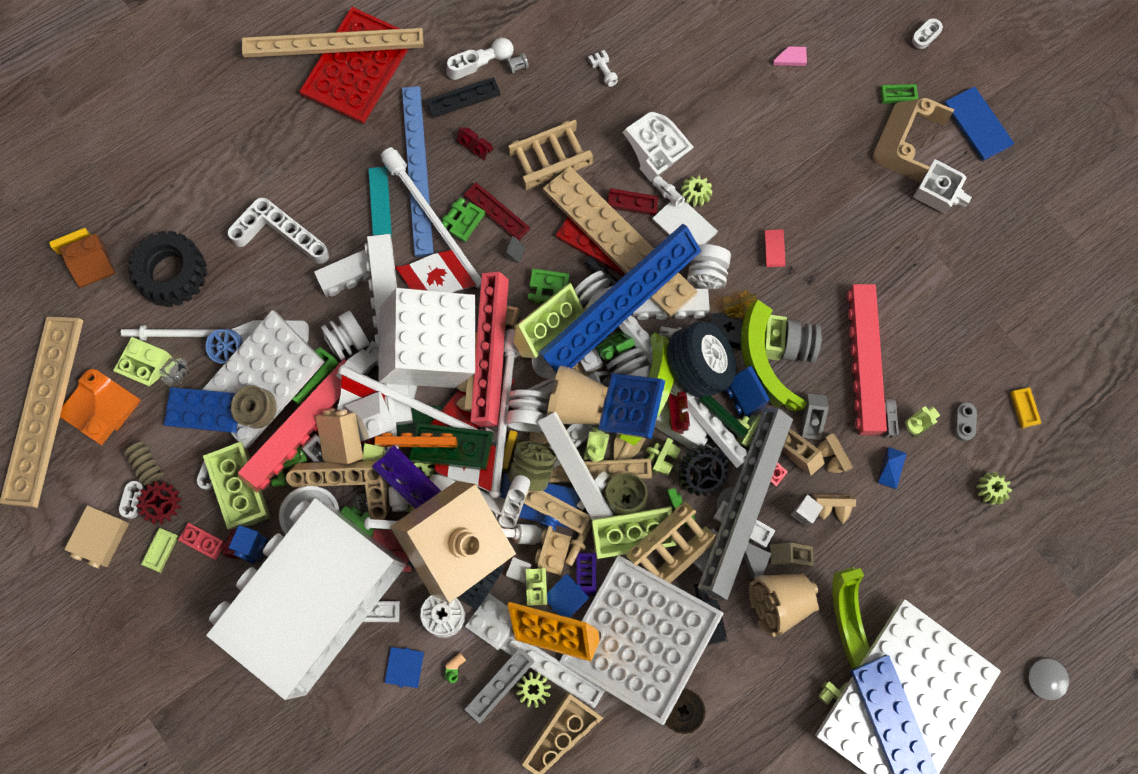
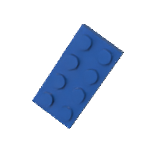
(200, 410)

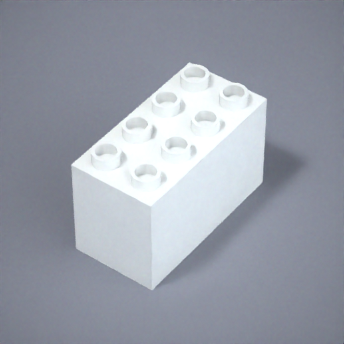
(304, 599)

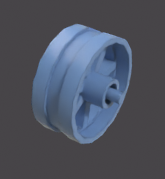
(222, 346)

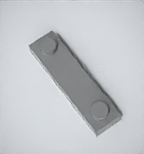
(500, 685)

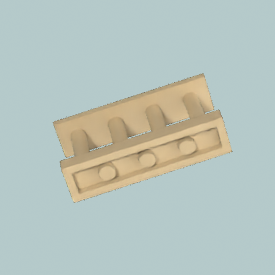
(550, 171)
(683, 558)

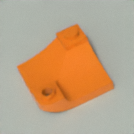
(98, 406)

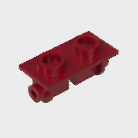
(469, 140)
(678, 421)

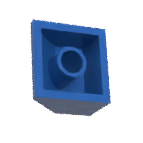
(747, 393)

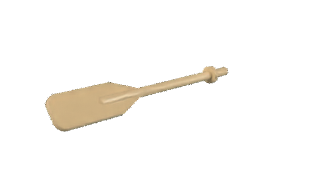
(622, 451)

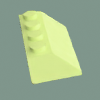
(547, 322)
(236, 499)
(621, 532)

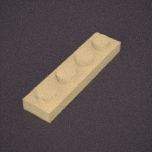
(557, 509)

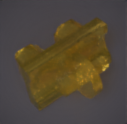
(738, 307)

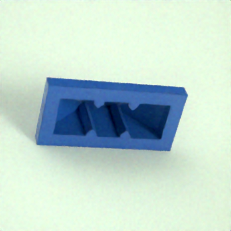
(891, 468)

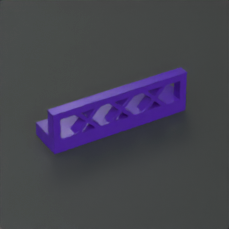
(414, 479)

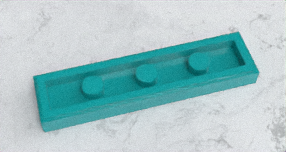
(380, 201)

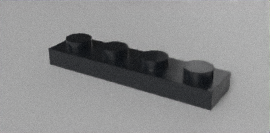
(463, 97)

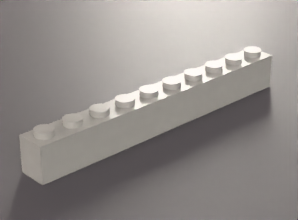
(745, 504)

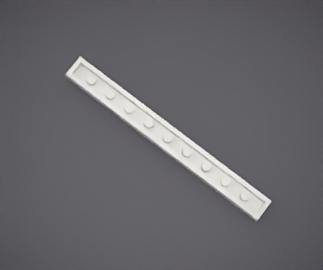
(703, 415)

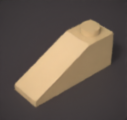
(802, 453)

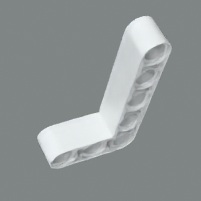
(282, 227)
(505, 510)

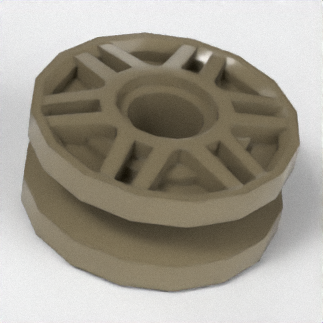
(243, 404)

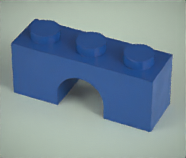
(248, 545)

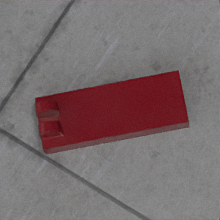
(632, 201)

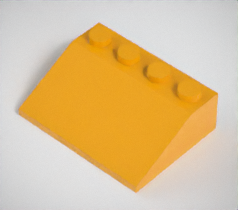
(553, 632)

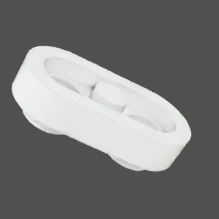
(925, 34)

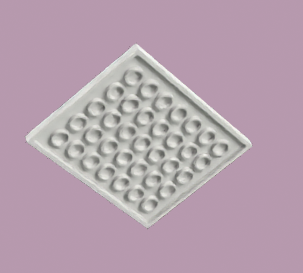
(940, 679)

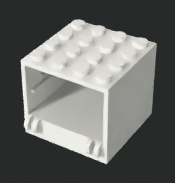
(426, 338)

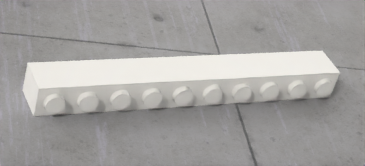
(383, 284)

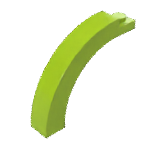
(755, 355)
(659, 369)
(847, 613)

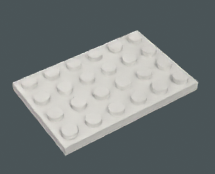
(270, 359)

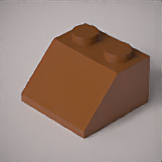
(87, 260)

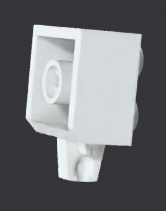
(942, 188)

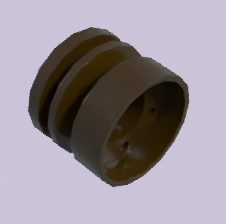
(693, 719)

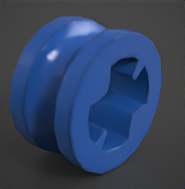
(549, 521)

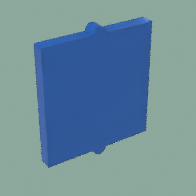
(566, 597)
(404, 667)

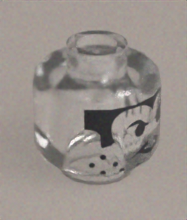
(174, 371)

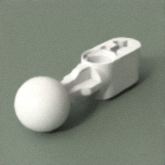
(459, 66)

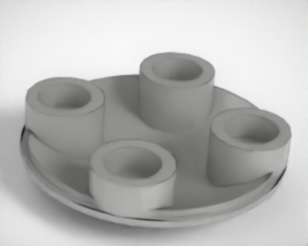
(1048, 679)

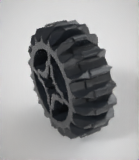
(697, 483)

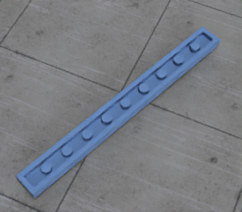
(417, 169)

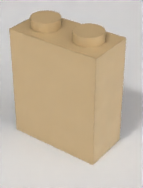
(339, 436)
(96, 537)

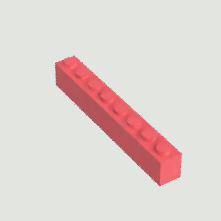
(489, 350)
(867, 360)
(291, 434)

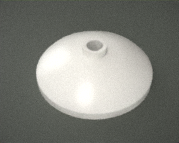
(298, 495)

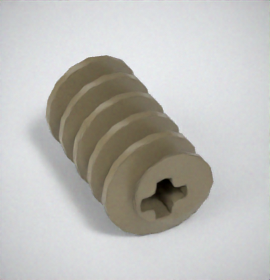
(142, 465)

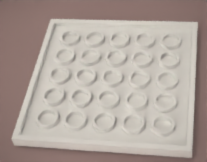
(646, 637)

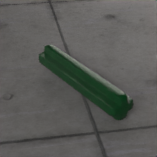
(721, 413)

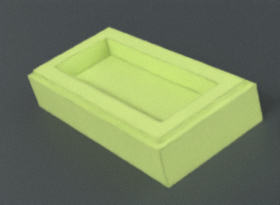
(159, 550)

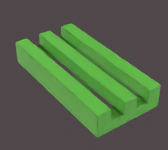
(895, 97)

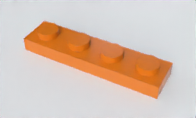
(408, 440)

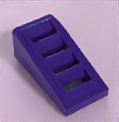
(590, 585)

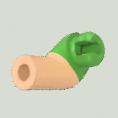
(451, 668)

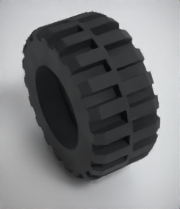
(151, 253)

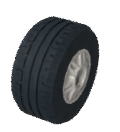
(701, 359)

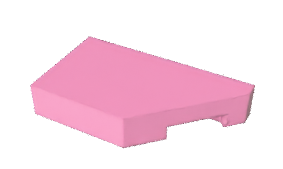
(792, 57)

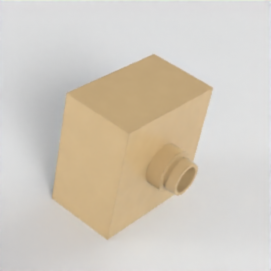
(453, 540)

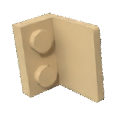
(553, 551)

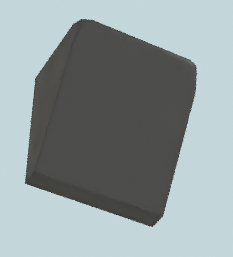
(514, 250)

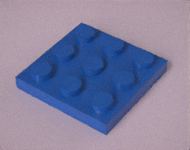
(631, 405)

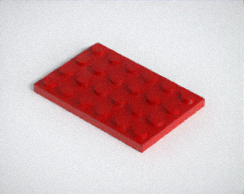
(355, 79)

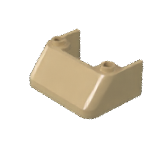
(892, 150)

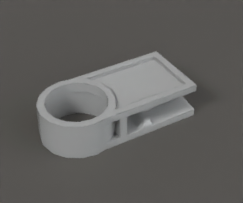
(891, 418)

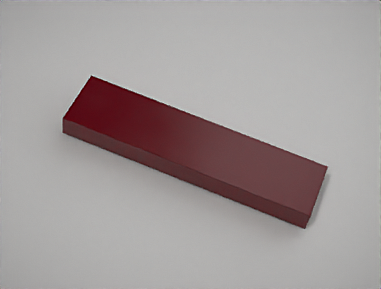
(497, 211)

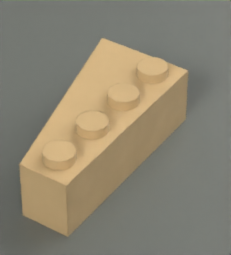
(563, 729)

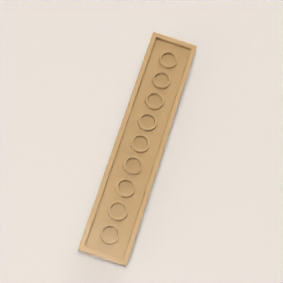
(613, 234)
(41, 412)

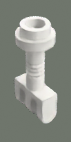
(610, 78)

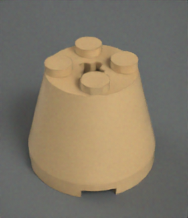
(577, 398)
(782, 601)

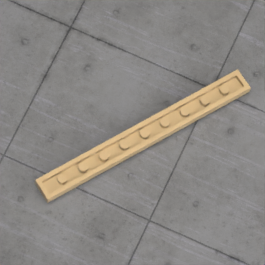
(332, 42)

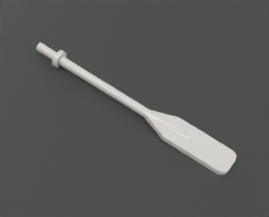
(244, 331)

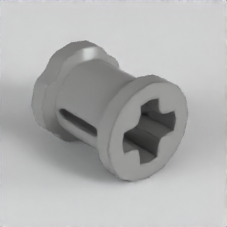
(517, 63)

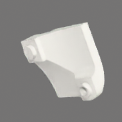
(656, 143)

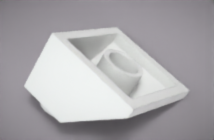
(371, 416)

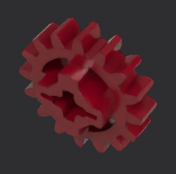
(160, 511)

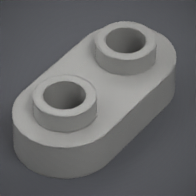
(964, 420)

